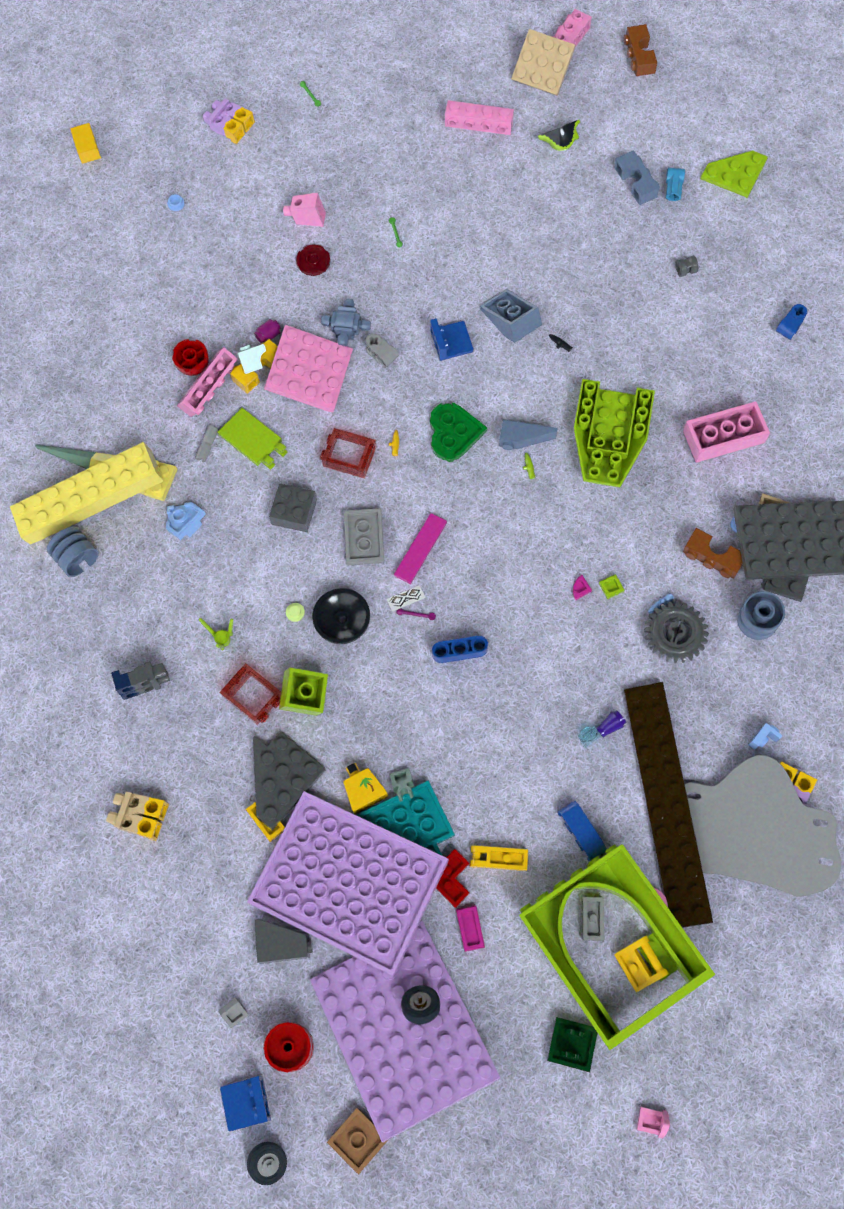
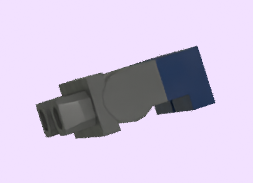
(140, 680)

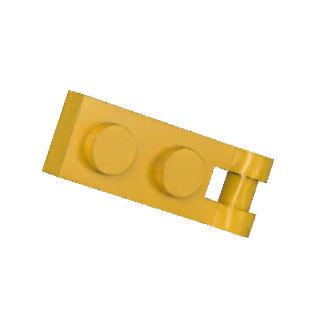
(499, 858)

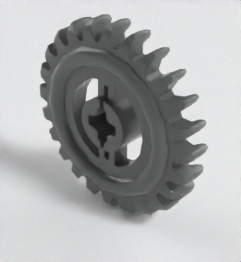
(671, 648)

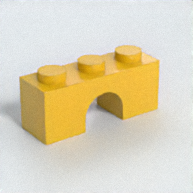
(251, 380)

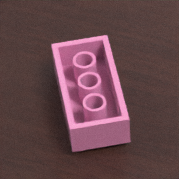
(726, 431)

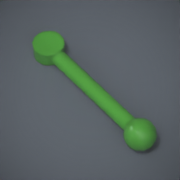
(317, 102)
(392, 221)

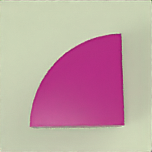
(581, 588)

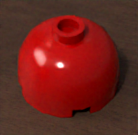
(190, 357)

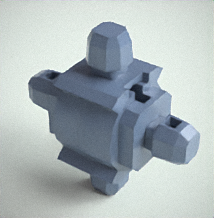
(346, 322)

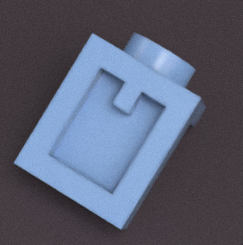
(761, 737)

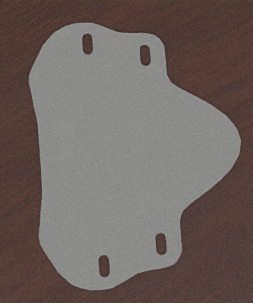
(762, 831)

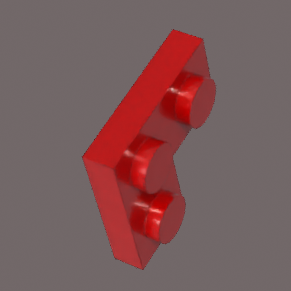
(448, 885)

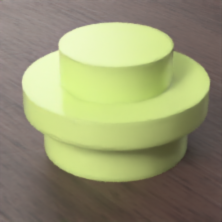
(295, 612)

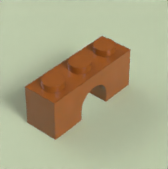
(642, 61)
(698, 548)

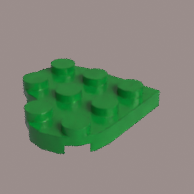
(454, 431)

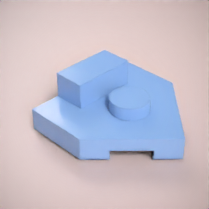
(184, 519)

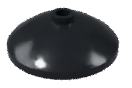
(339, 604)

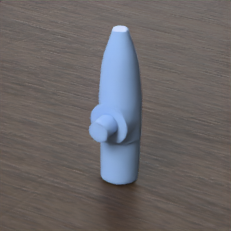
(665, 600)

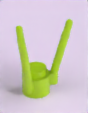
(221, 637)

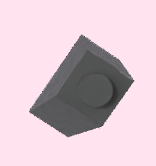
(279, 943)

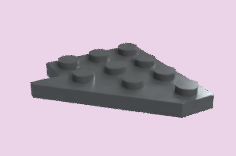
(281, 777)

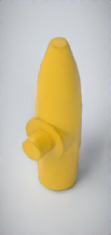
(395, 443)

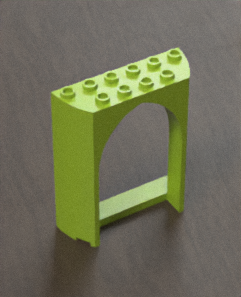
(622, 877)

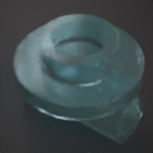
(588, 736)

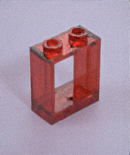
(363, 466)
(238, 681)

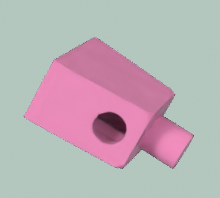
(306, 210)

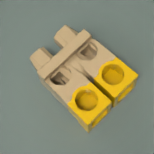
(132, 811)

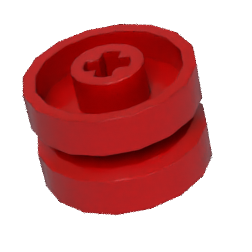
(301, 1050)

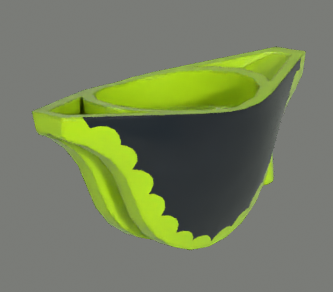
(562, 137)

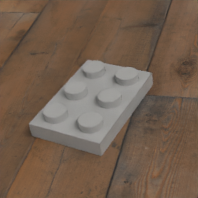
(364, 536)

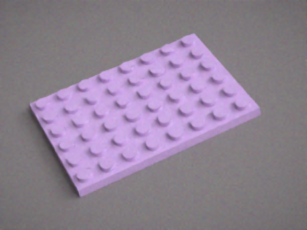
(348, 882)
(399, 1065)

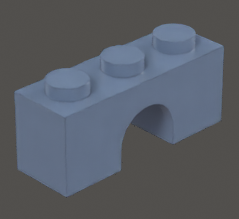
(631, 166)

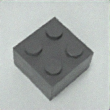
(293, 507)

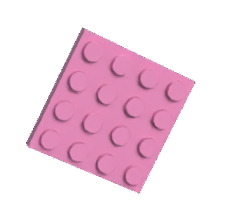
(308, 369)

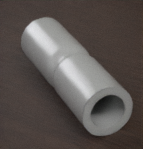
(205, 446)

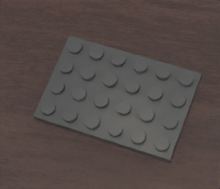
(791, 539)

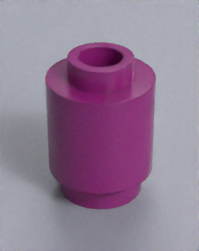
(267, 330)

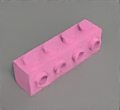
(574, 27)
(479, 117)
(206, 383)

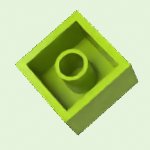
(303, 691)

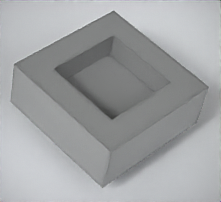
(233, 1012)

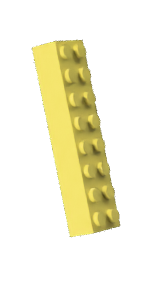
(86, 493)

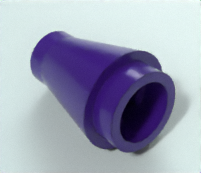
(612, 723)

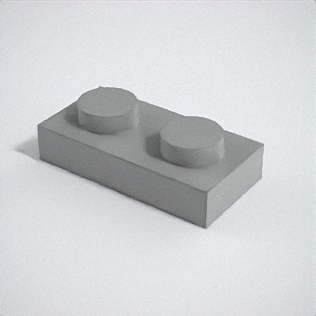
(593, 918)

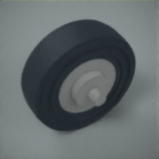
(266, 1163)

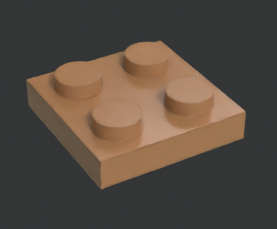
(356, 1141)

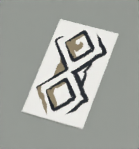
(405, 598)

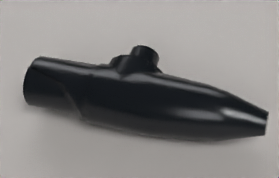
(560, 343)

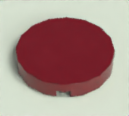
(314, 265)

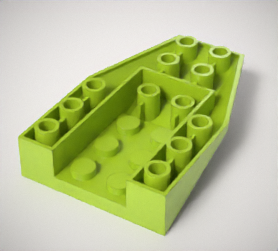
(610, 431)

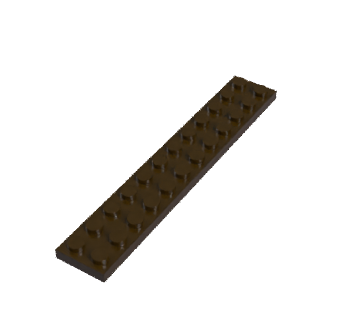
(668, 805)

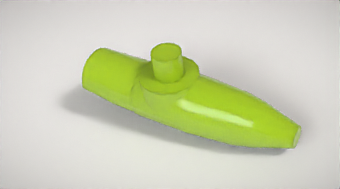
(529, 466)

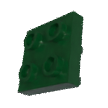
(572, 1044)

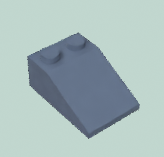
(512, 315)

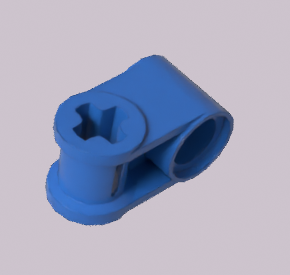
(792, 322)

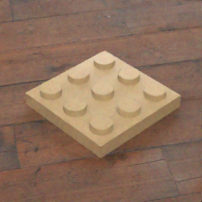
(543, 62)

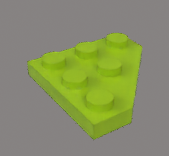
(736, 172)

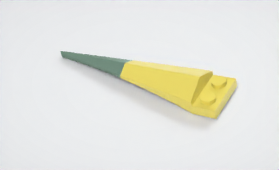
(88, 459)

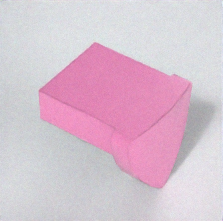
(653, 1122)

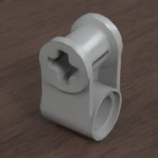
(380, 350)

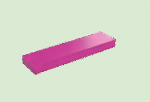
(420, 548)

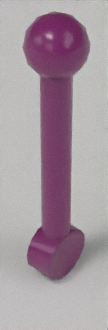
(431, 616)

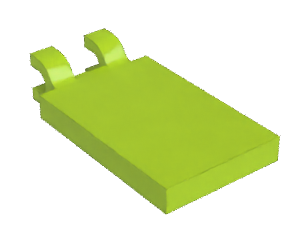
(252, 438)

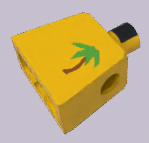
(363, 788)

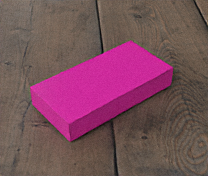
(470, 928)

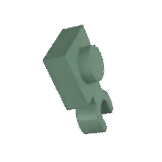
(402, 783)

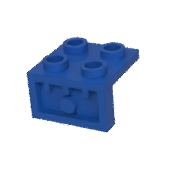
(450, 339)
(245, 1103)

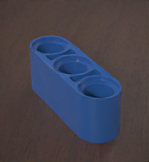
(467, 643)
(583, 830)

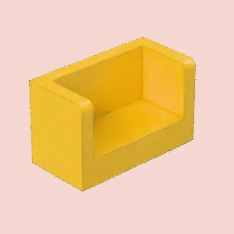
(85, 143)

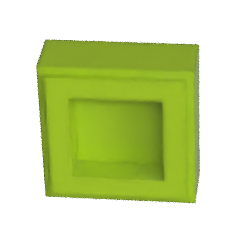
(611, 586)

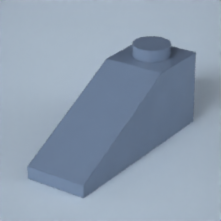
(520, 435)

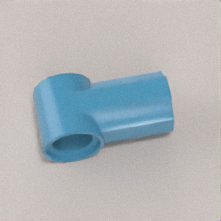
(674, 182)

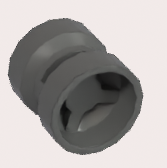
(686, 266)

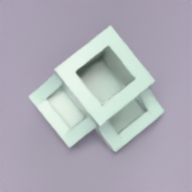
(251, 357)

